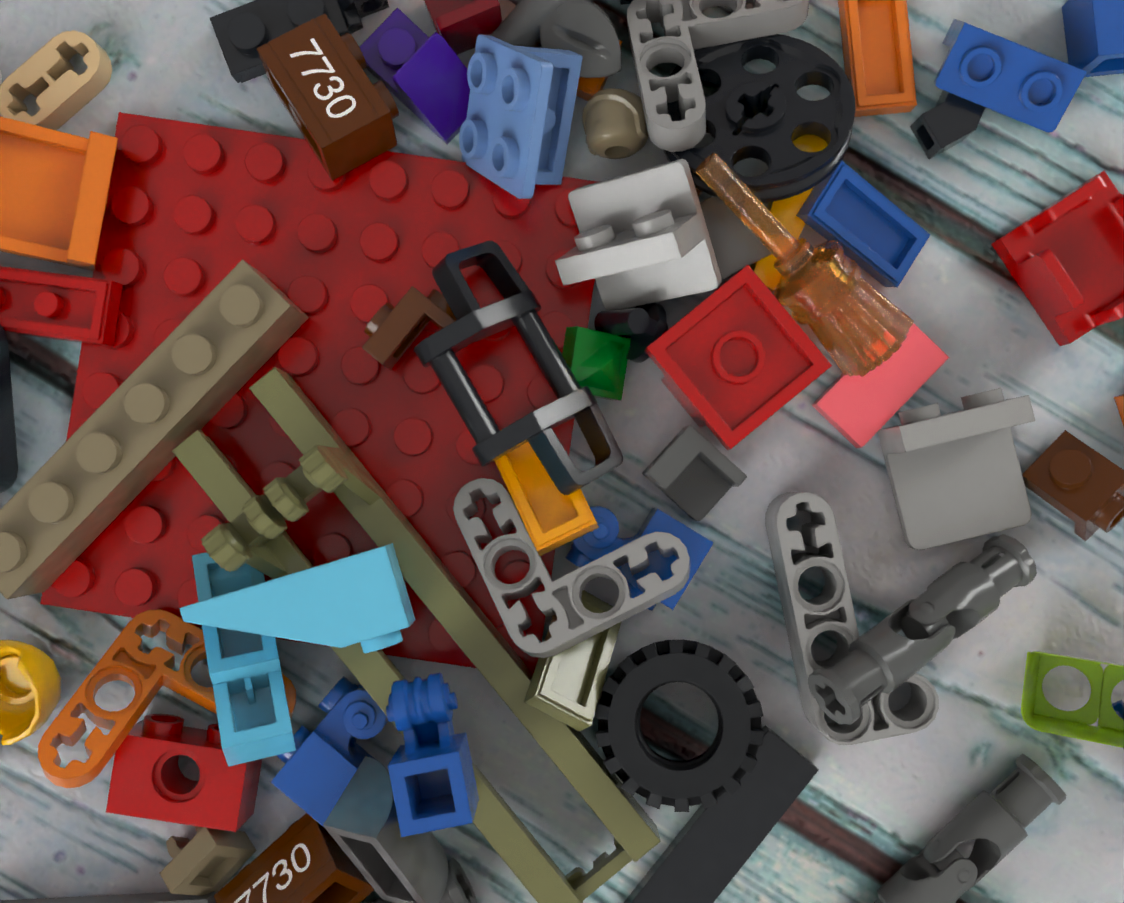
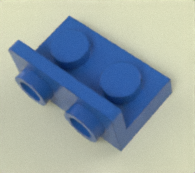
(1007, 76)

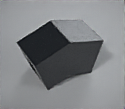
(946, 123)

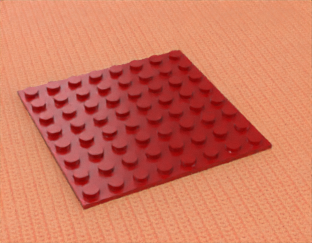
(182, 217)

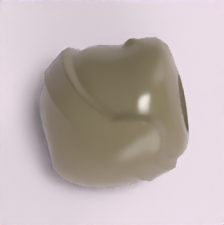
(614, 124)

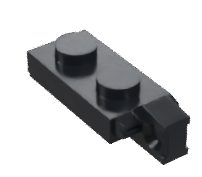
(260, 21)

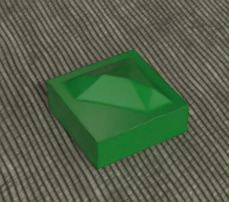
(597, 360)

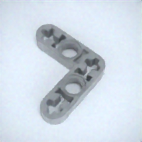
(683, 33)
(564, 594)

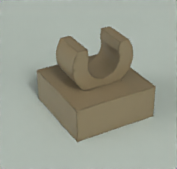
(205, 860)

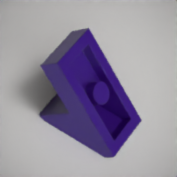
(420, 73)

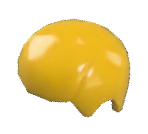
(27, 690)

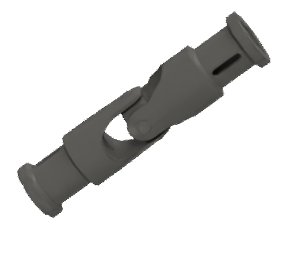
(948, 609)
(996, 825)

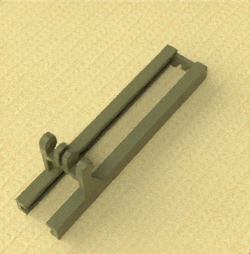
(260, 540)

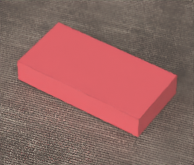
(864, 404)

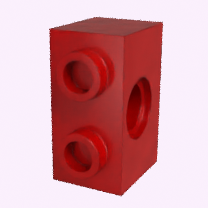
(152, 787)

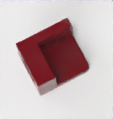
(463, 20)

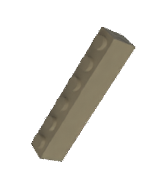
(140, 426)

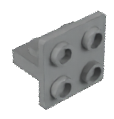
(641, 238)

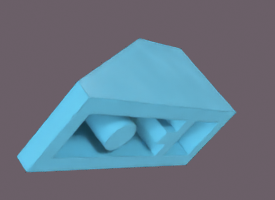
(326, 605)

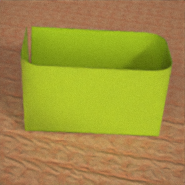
(1075, 724)

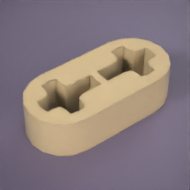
(54, 83)

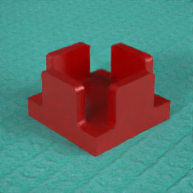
(1071, 259)
(736, 358)

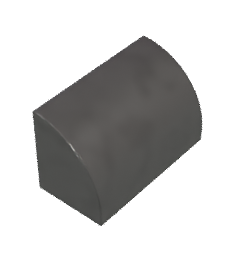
(369, 834)

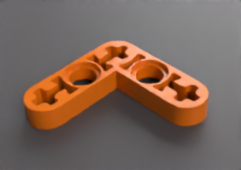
(146, 675)

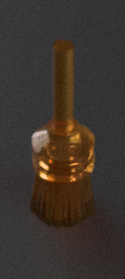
(817, 282)

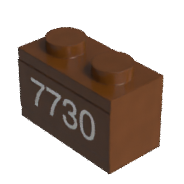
(330, 95)
(298, 868)

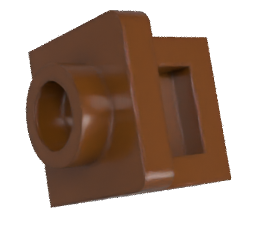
(397, 327)
(1079, 484)

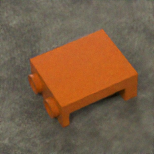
(53, 192)

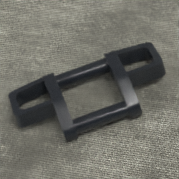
(476, 323)

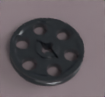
(787, 116)

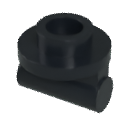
(640, 324)

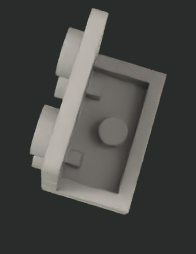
(957, 469)

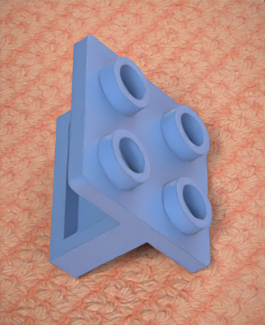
(519, 114)

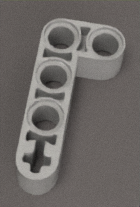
(834, 612)

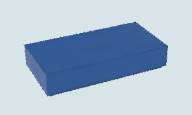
(864, 224)

